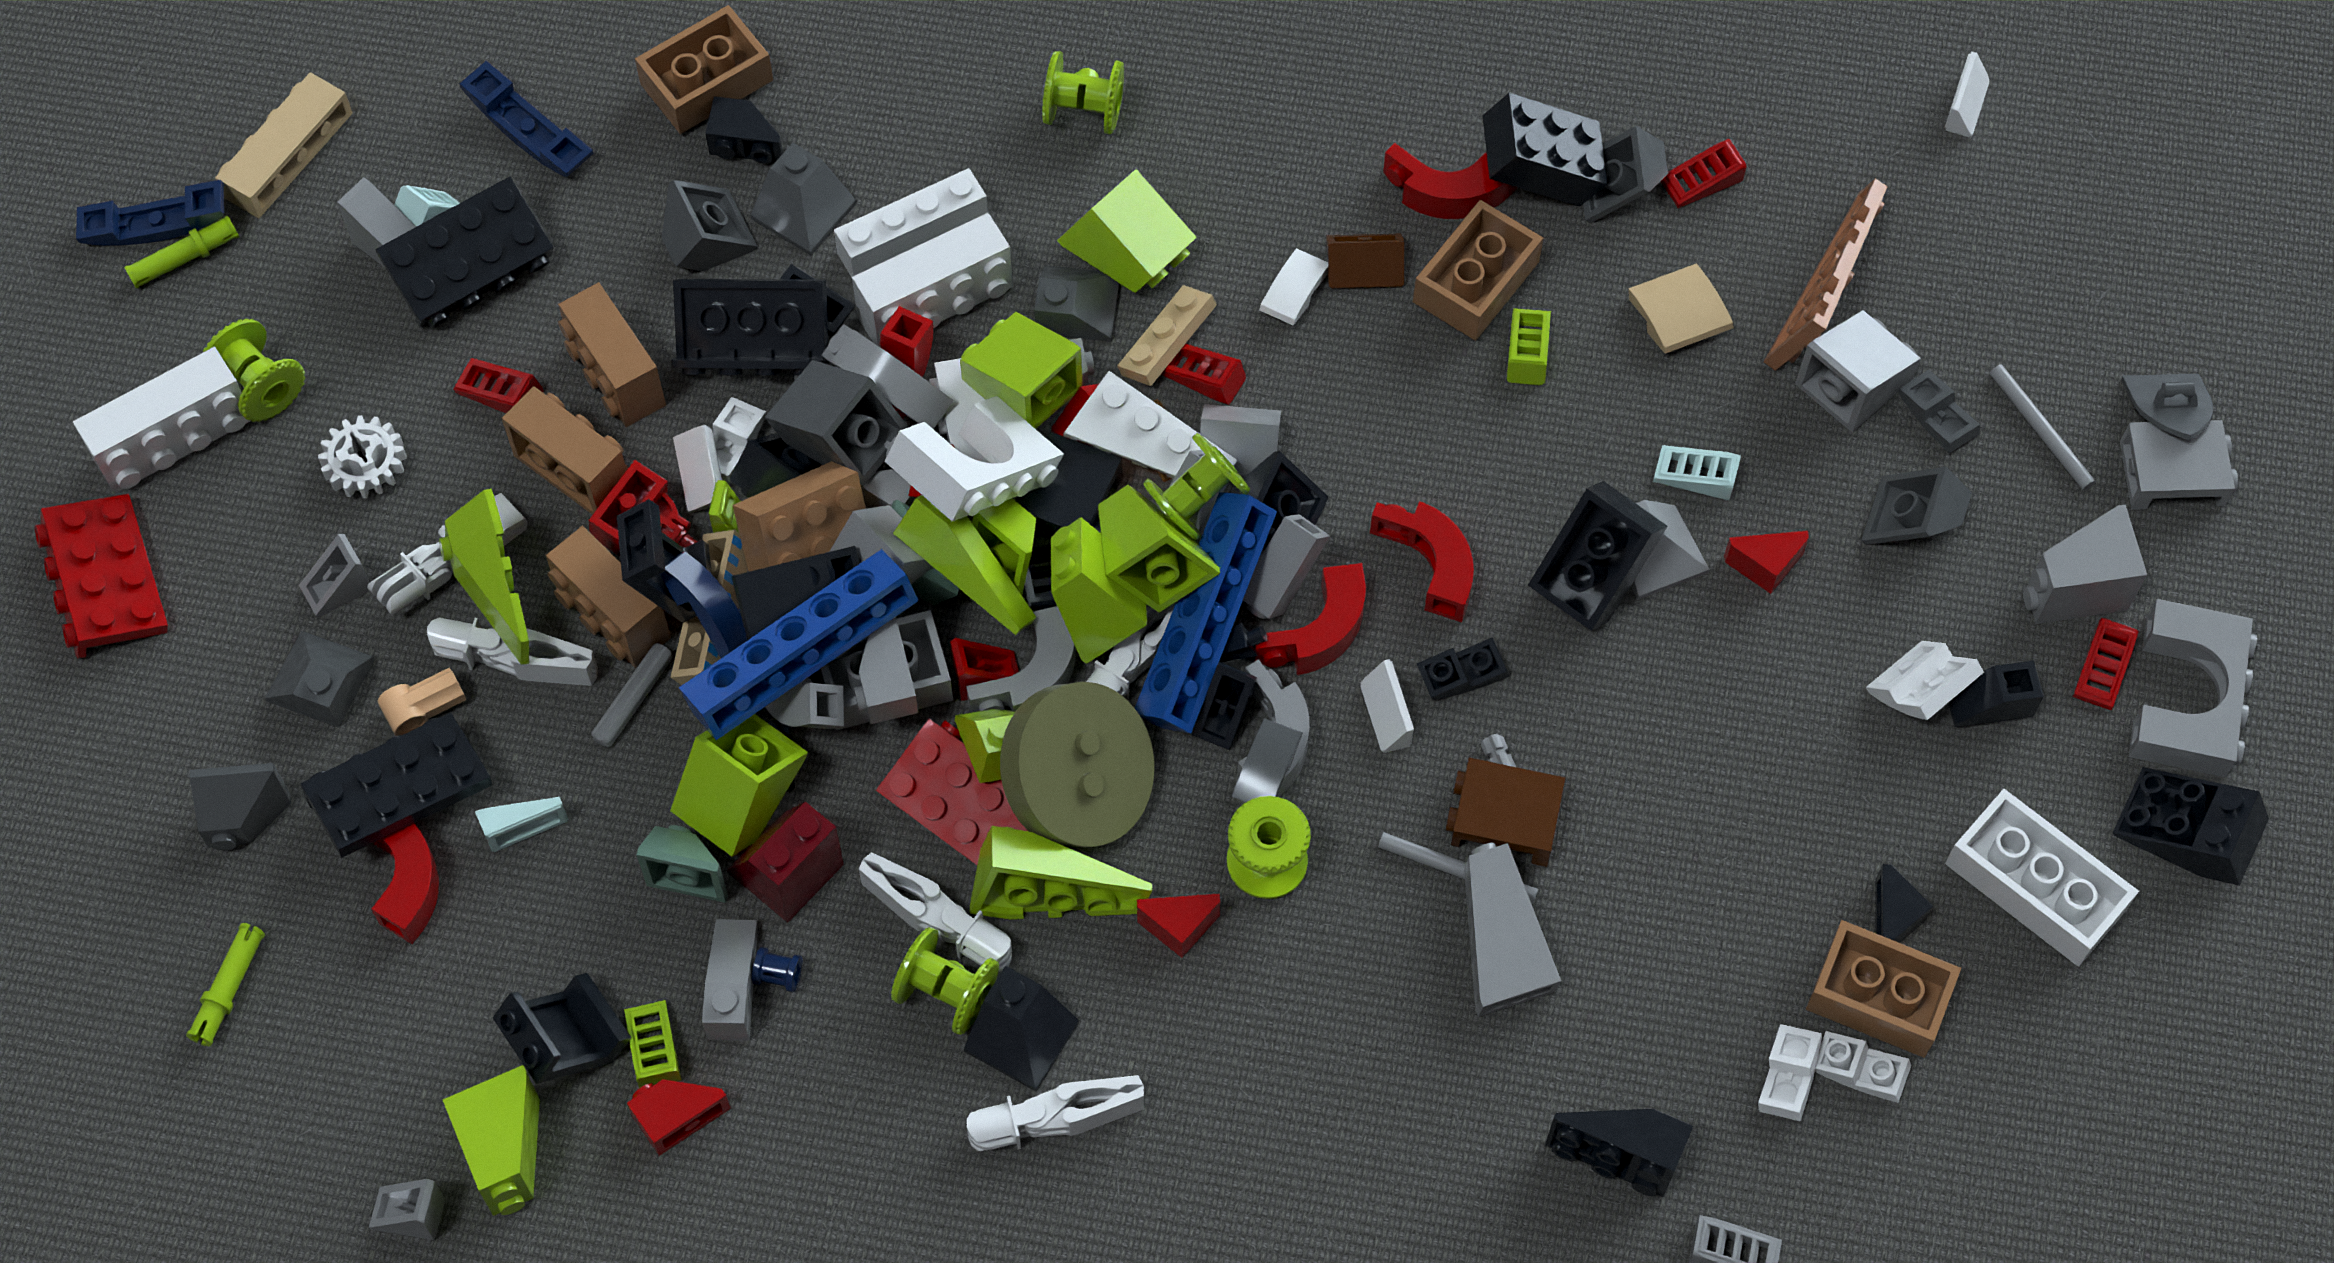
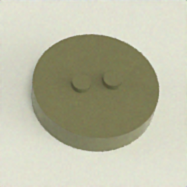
(1077, 764)

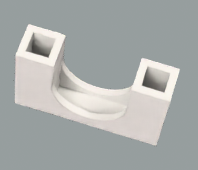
(963, 486)

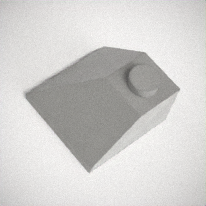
(1673, 558)

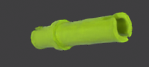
(182, 251)
(225, 985)

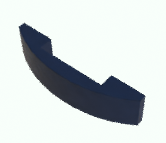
(523, 123)
(151, 221)
(715, 609)

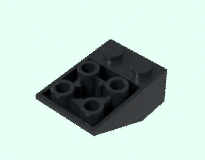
(778, 589)
(2194, 823)
(1627, 1144)

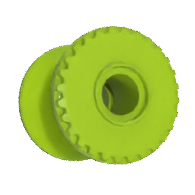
(1083, 91)
(266, 384)
(1196, 486)
(1268, 847)
(944, 980)

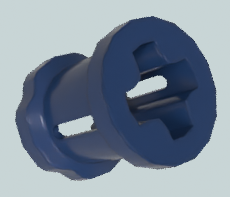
(777, 969)

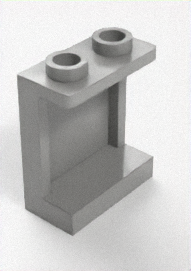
(2175, 467)

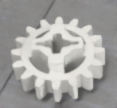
(376, 442)

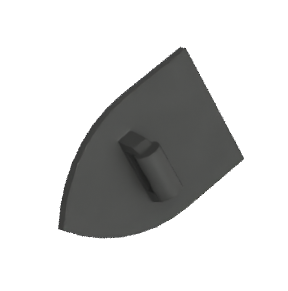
(2171, 402)

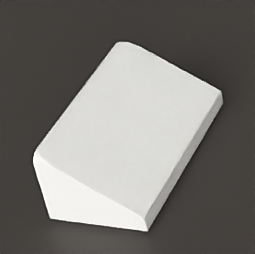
(1968, 97)
(697, 466)
(1387, 708)

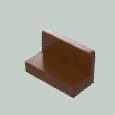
(1365, 260)

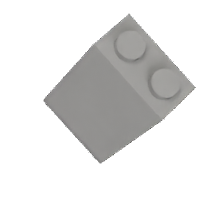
(1856, 369)
(2088, 571)

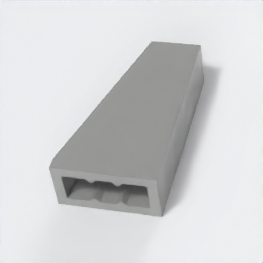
(1505, 937)

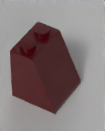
(790, 860)

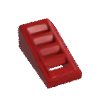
(1724, 161)
(519, 381)
(1222, 384)
(2114, 640)

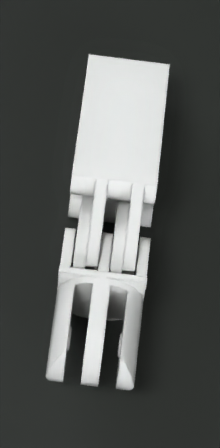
(426, 571)
(470, 643)
(1132, 655)
(972, 936)
(1055, 1112)

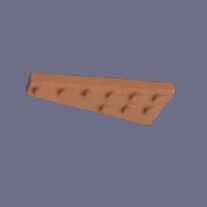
(1829, 279)

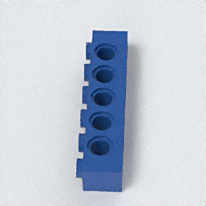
(1206, 615)
(798, 644)

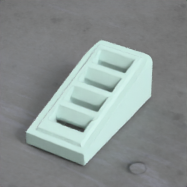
(422, 203)
(1710, 459)
(520, 821)

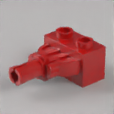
(632, 489)

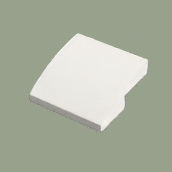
(1924, 680)

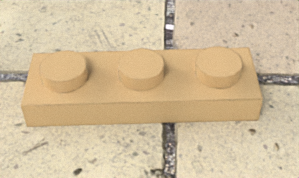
(1166, 335)

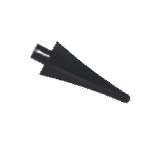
(1242, 643)

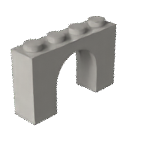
(1283, 562)
(2219, 646)

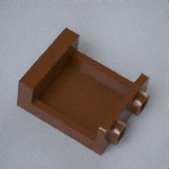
(1506, 807)

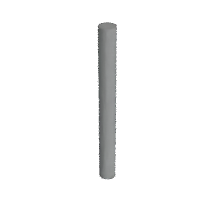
(2042, 427)
(1432, 858)

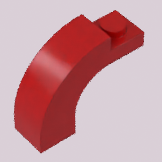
(1440, 192)
(909, 340)
(1442, 546)
(1330, 633)
(414, 886)

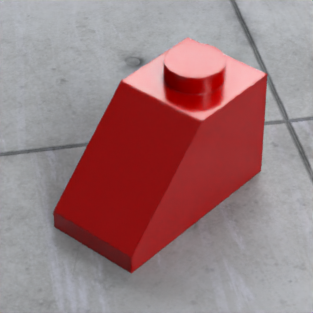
(675, 1111)

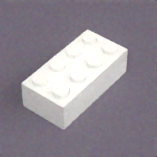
(936, 277)
(163, 420)
(2041, 877)

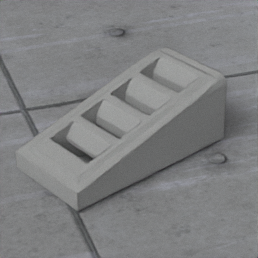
(1724, 1230)

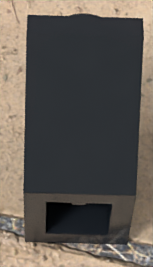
(741, 132)
(1999, 695)

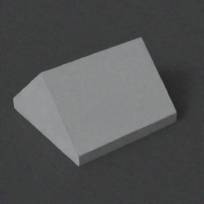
(1242, 432)
(872, 531)

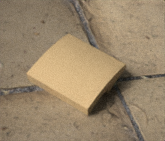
(1680, 308)

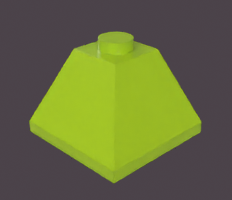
(1010, 537)

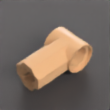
(413, 706)

